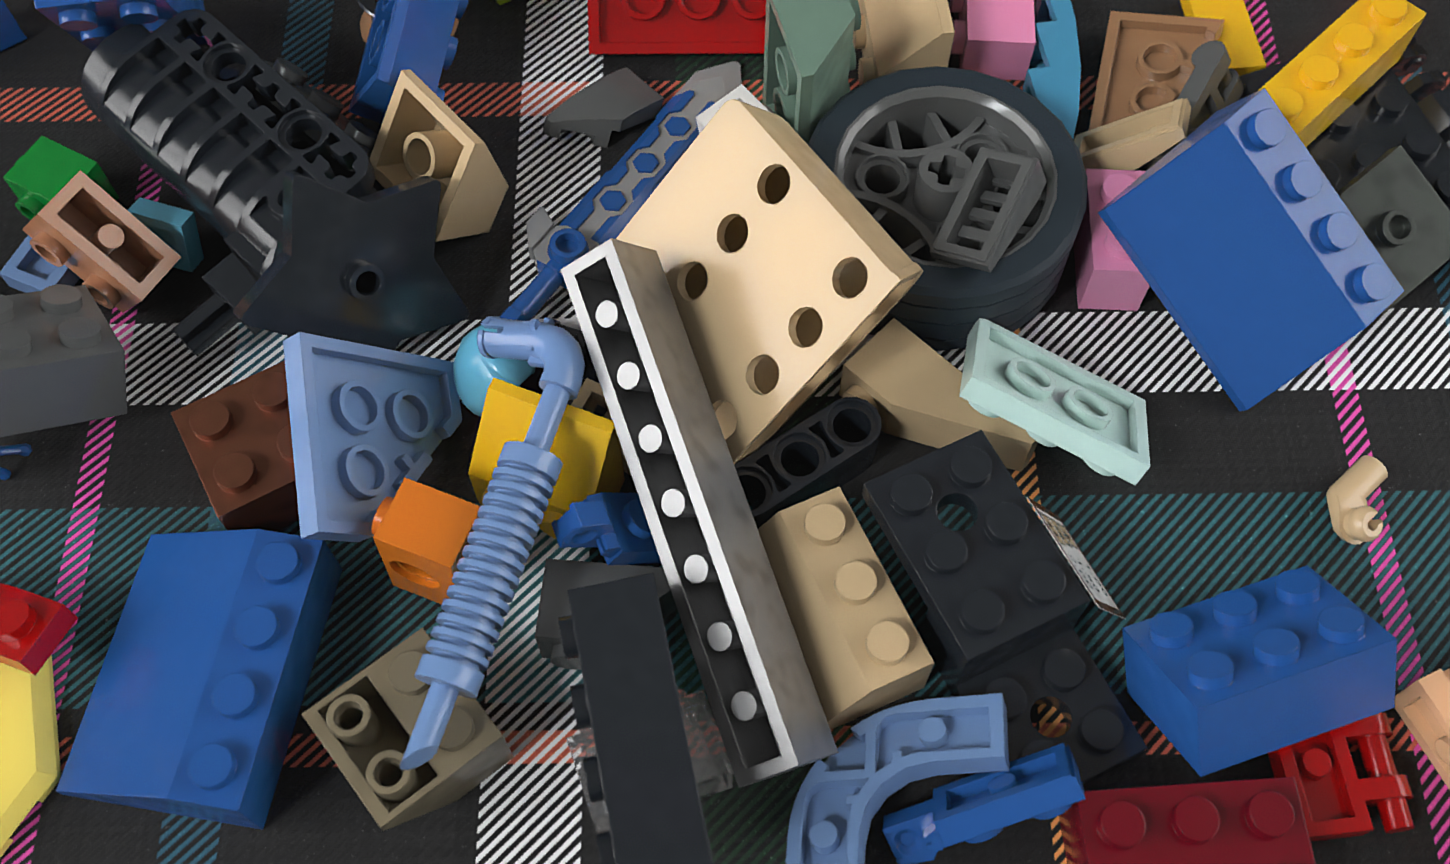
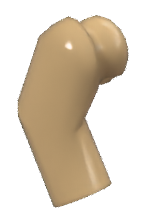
(1348, 503)

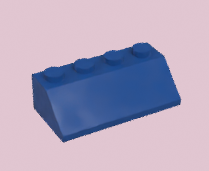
(405, 38)

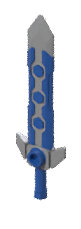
(621, 190)

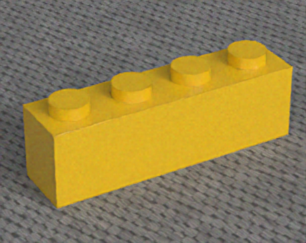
(1343, 63)

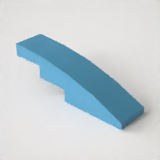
(1056, 61)

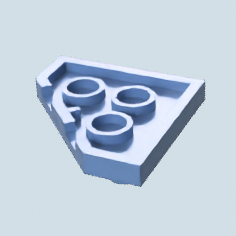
(360, 428)

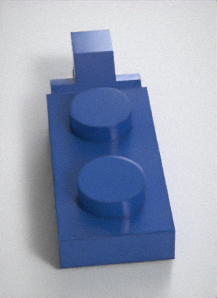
(612, 524)
(984, 803)

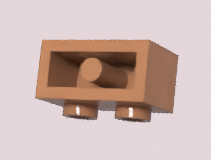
(100, 244)

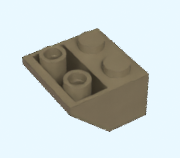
(371, 723)

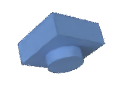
(32, 273)

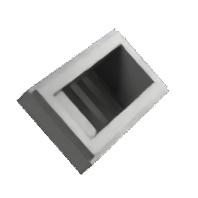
(989, 170)

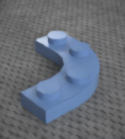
(883, 756)

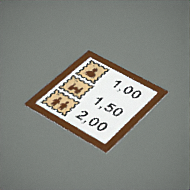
(1077, 560)

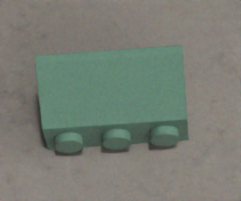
(808, 58)

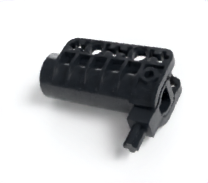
(218, 143)

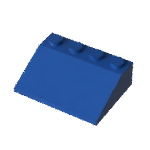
(1251, 249)
(205, 675)

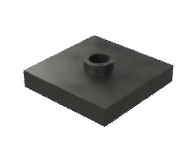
(1400, 217)

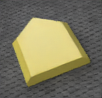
(27, 744)

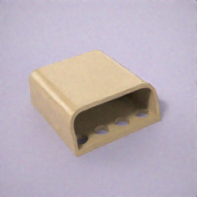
(767, 267)

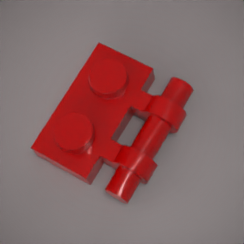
(1329, 786)

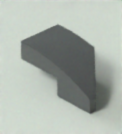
(605, 105)

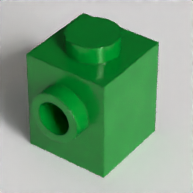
(45, 171)

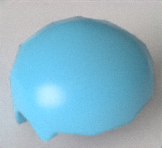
(475, 372)

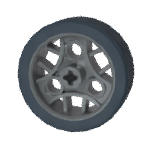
(904, 156)

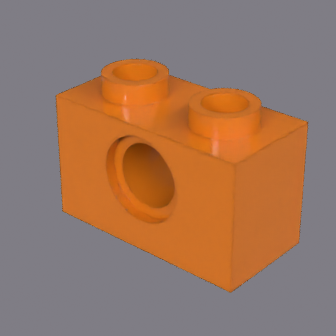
(422, 537)

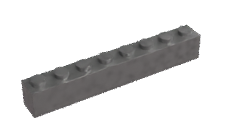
(698, 514)

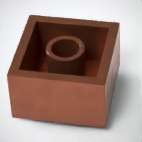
(245, 451)

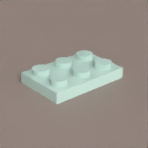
(1055, 401)

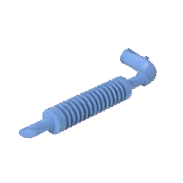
(500, 533)

